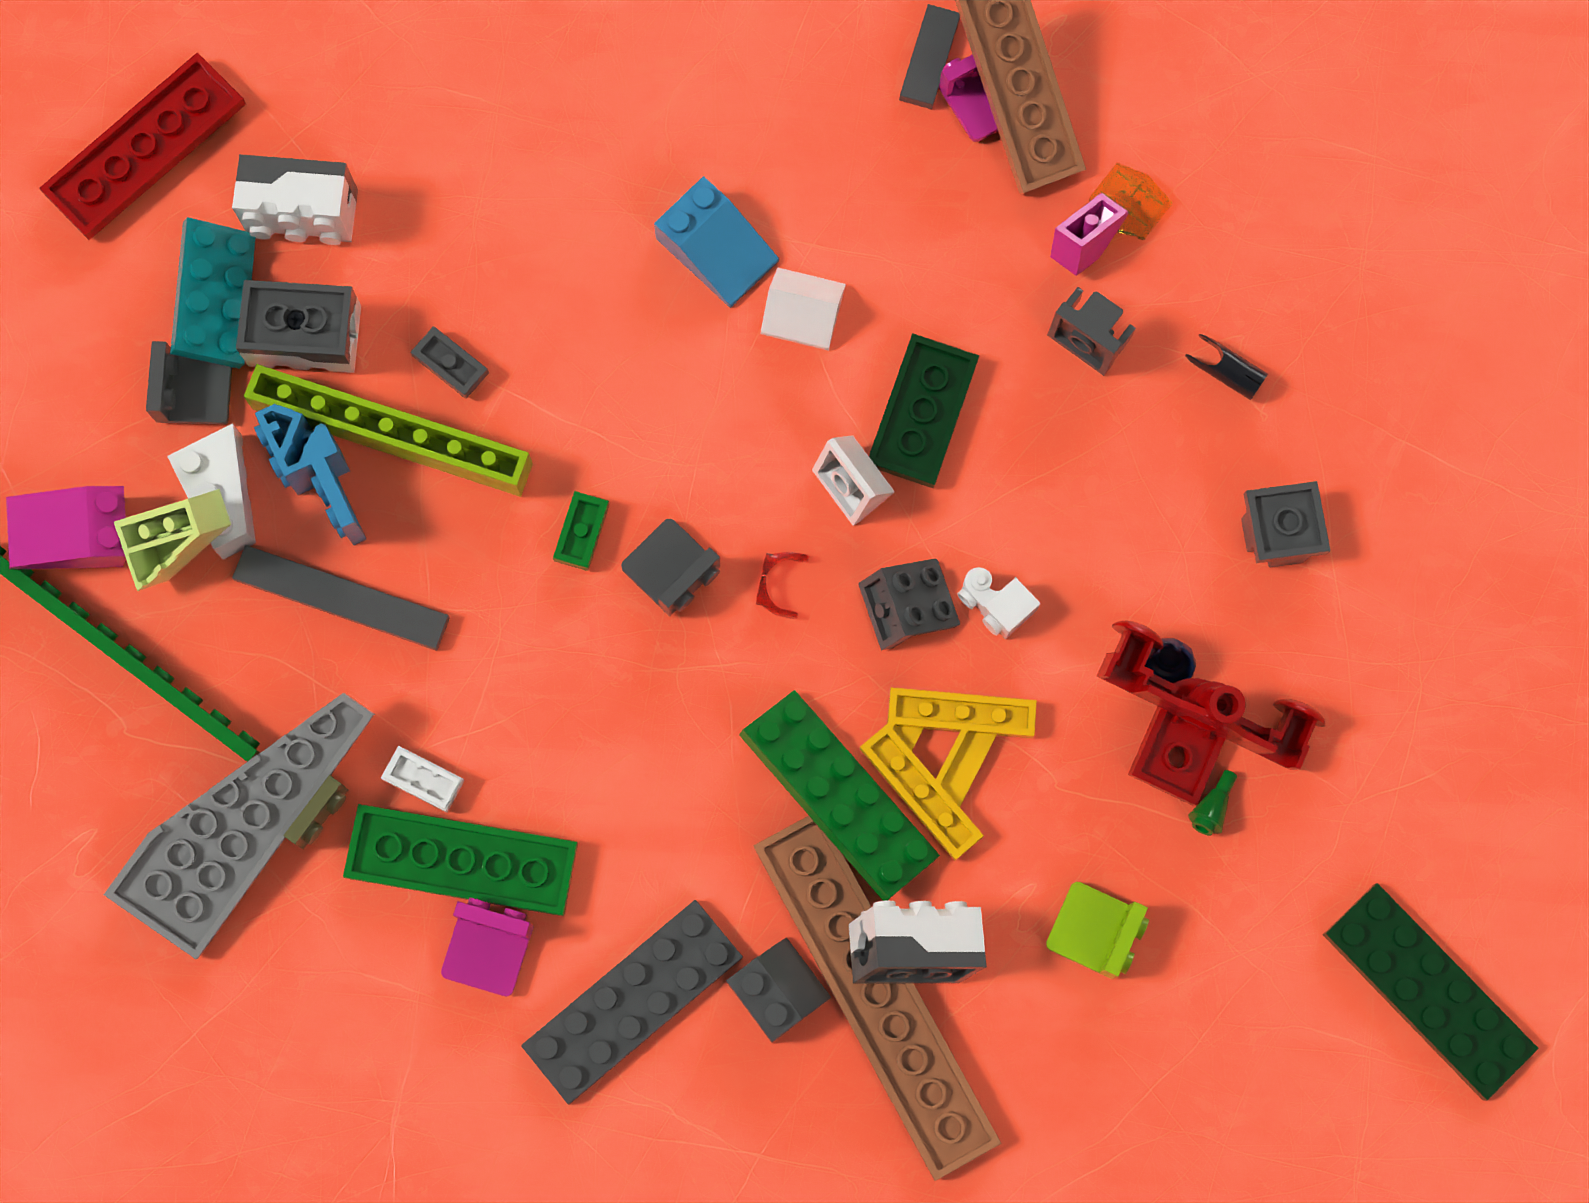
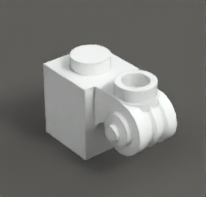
(1001, 609)

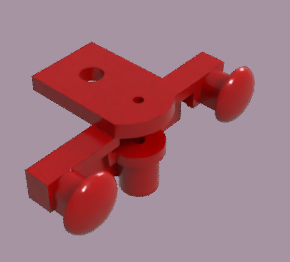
(1197, 719)

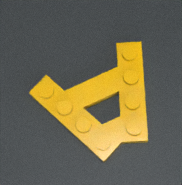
(939, 799)

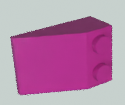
(66, 528)

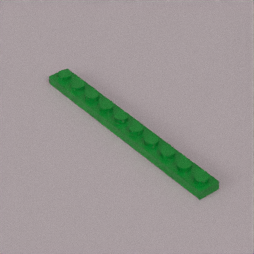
(131, 660)

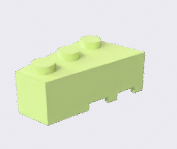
(170, 536)

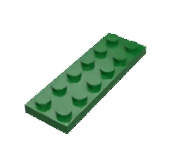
(839, 795)
(460, 860)

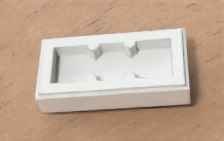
(422, 779)

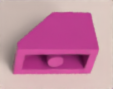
(1087, 233)

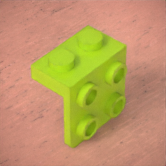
(1097, 930)

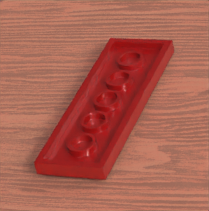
(142, 146)

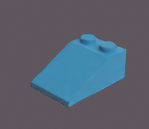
(715, 242)

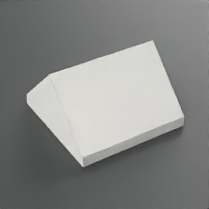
(802, 308)
(851, 478)

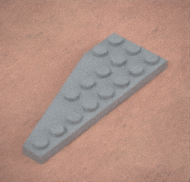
(212, 850)

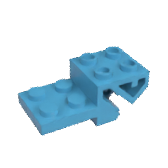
(308, 461)

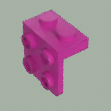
(967, 98)
(487, 947)

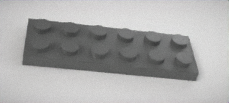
(631, 1002)

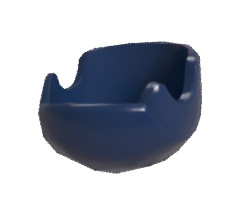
(1173, 661)

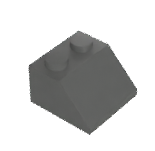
(778, 989)

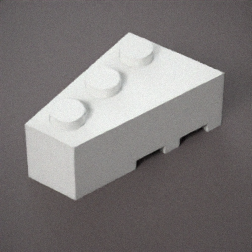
(214, 465)

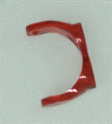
(762, 597)

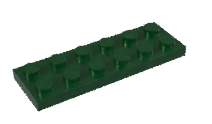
(1430, 992)

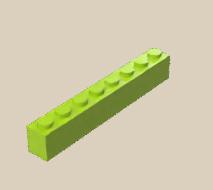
(393, 431)

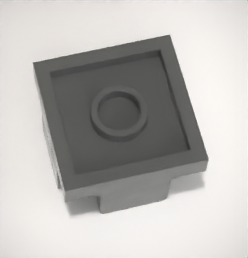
(1089, 330)
(1285, 524)

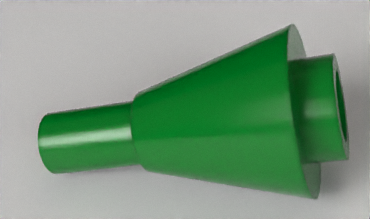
(1210, 813)

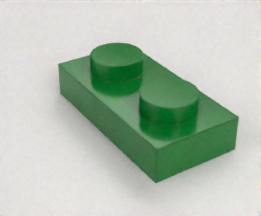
(581, 531)

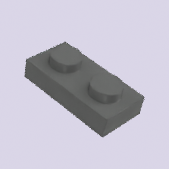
(449, 362)

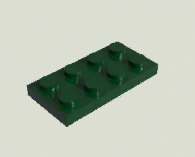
(923, 410)

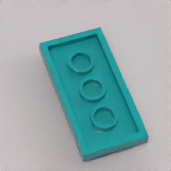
(210, 290)

